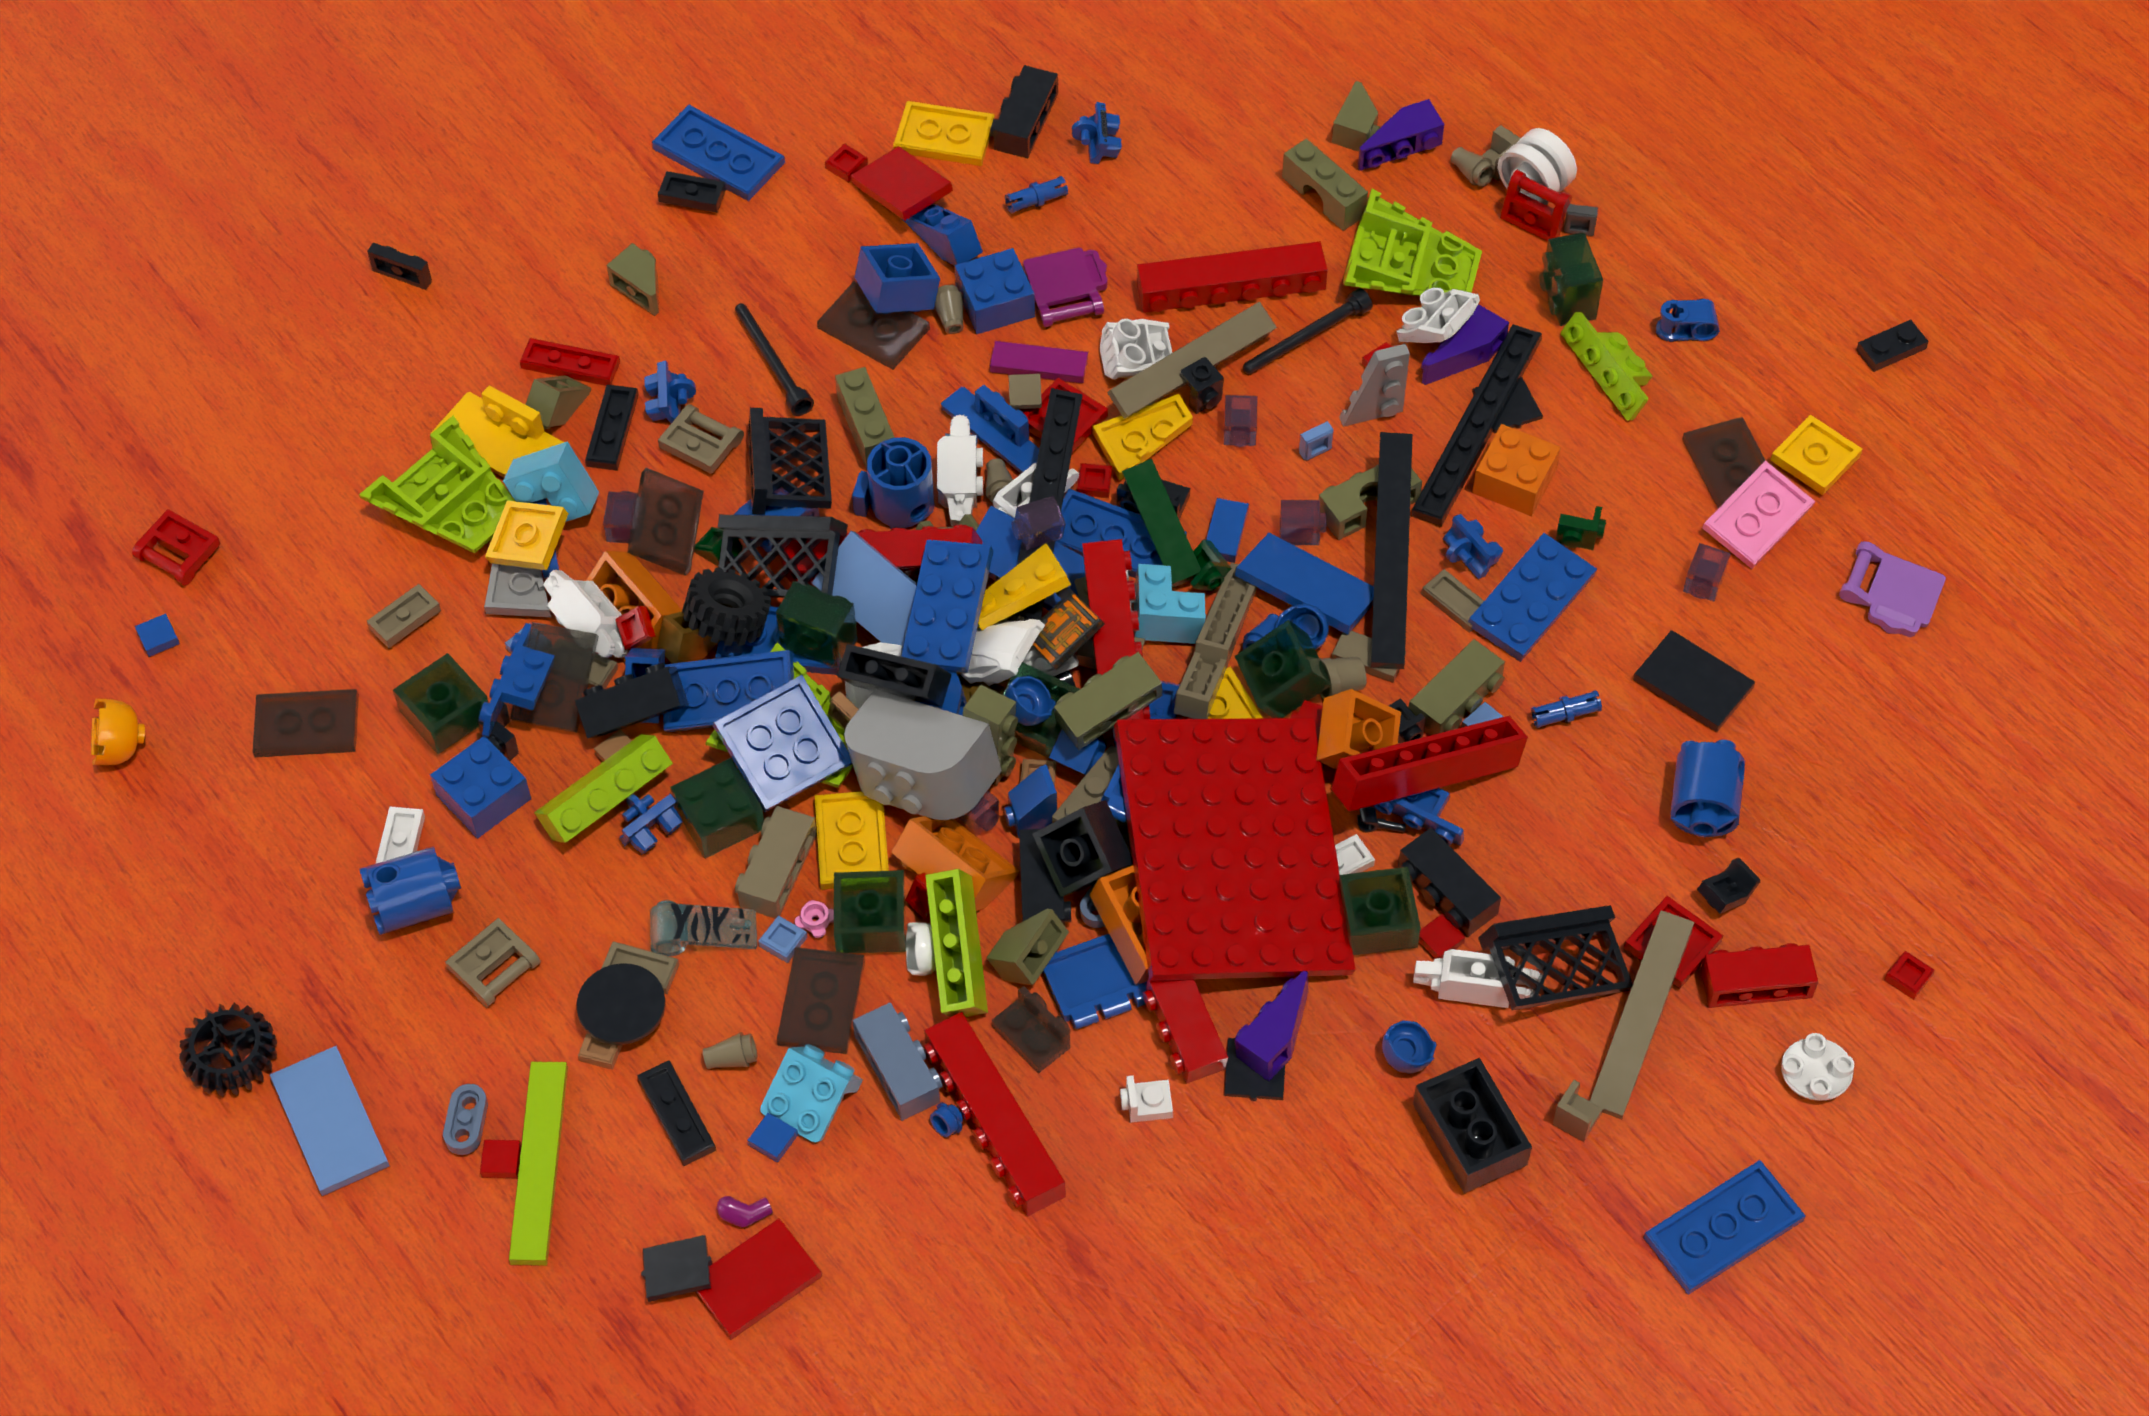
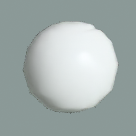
(920, 949)

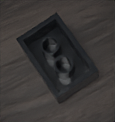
(1472, 1125)

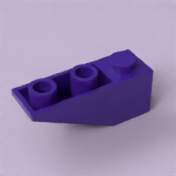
(1405, 133)
(1468, 347)
(1272, 1036)

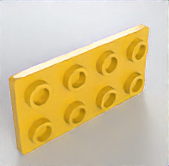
(500, 427)

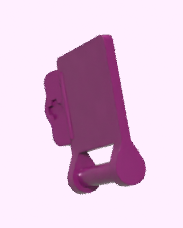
(1067, 278)

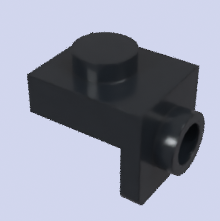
(1204, 384)
(1411, 726)
(501, 736)
(1730, 887)

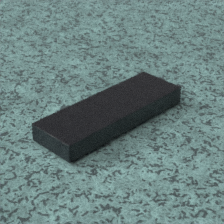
(612, 427)
(676, 1113)

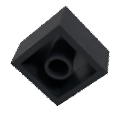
(1083, 848)

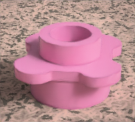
(811, 910)

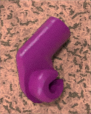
(743, 1214)

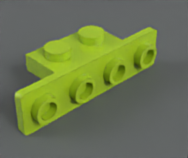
(1610, 363)

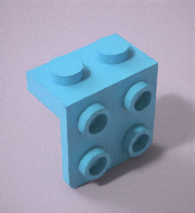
(809, 1091)

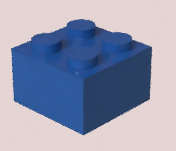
(897, 278)
(995, 291)
(480, 786)

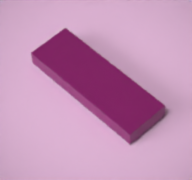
(1032, 359)

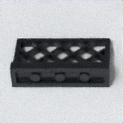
(762, 475)
(784, 529)
(1556, 928)

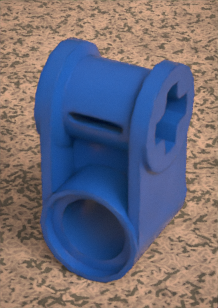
(1690, 319)

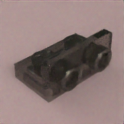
(1033, 1030)

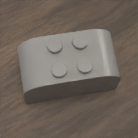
(920, 756)

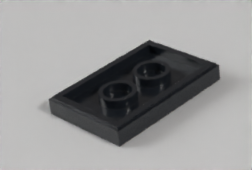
(1694, 680)

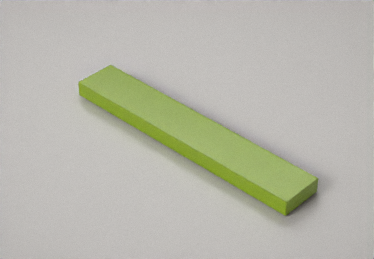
(538, 1164)

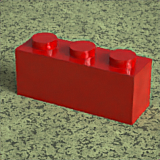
(1759, 975)
(1186, 1027)

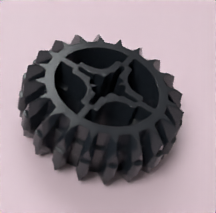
(241, 1033)

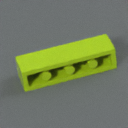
(603, 788)
(956, 943)

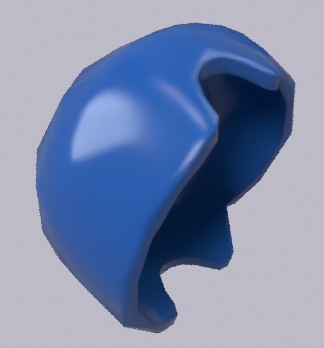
(1308, 619)
(1032, 700)
(1408, 1047)

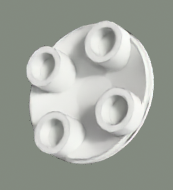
(1817, 1068)

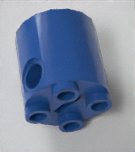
(900, 482)
(1708, 788)
(410, 889)

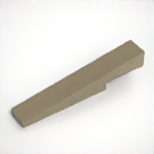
(1215, 345)
(1214, 647)
(1641, 1013)

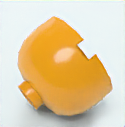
(115, 732)

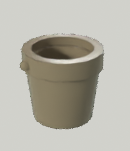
(1344, 675)

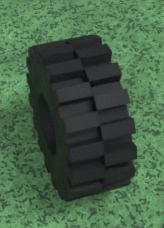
(726, 606)

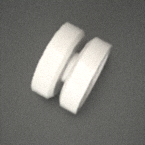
(1542, 158)

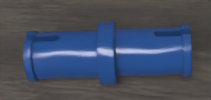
(1036, 194)
(1566, 709)

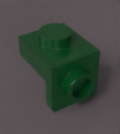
(1580, 531)
(1212, 567)

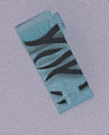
(683, 924)

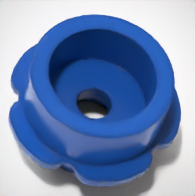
(947, 1119)

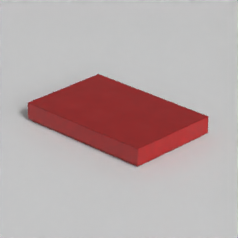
(901, 183)
(757, 1278)

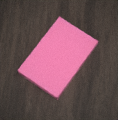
(1758, 514)

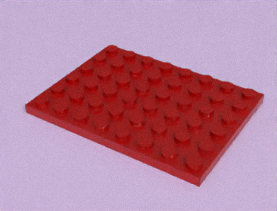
(1232, 848)

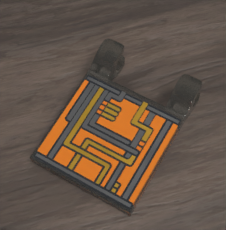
(1065, 628)

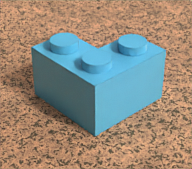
(553, 475)
(1166, 613)

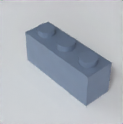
(897, 1060)

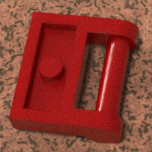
(1532, 214)
(181, 538)

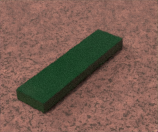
(1162, 521)

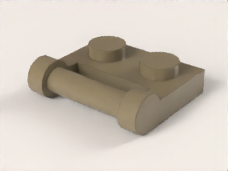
(697, 446)
(485, 954)

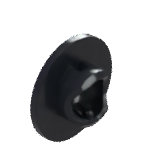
(621, 1004)

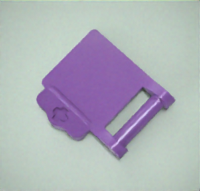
(1900, 594)

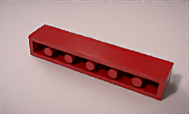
(1231, 277)
(899, 546)
(1110, 600)
(1428, 763)
(994, 1114)

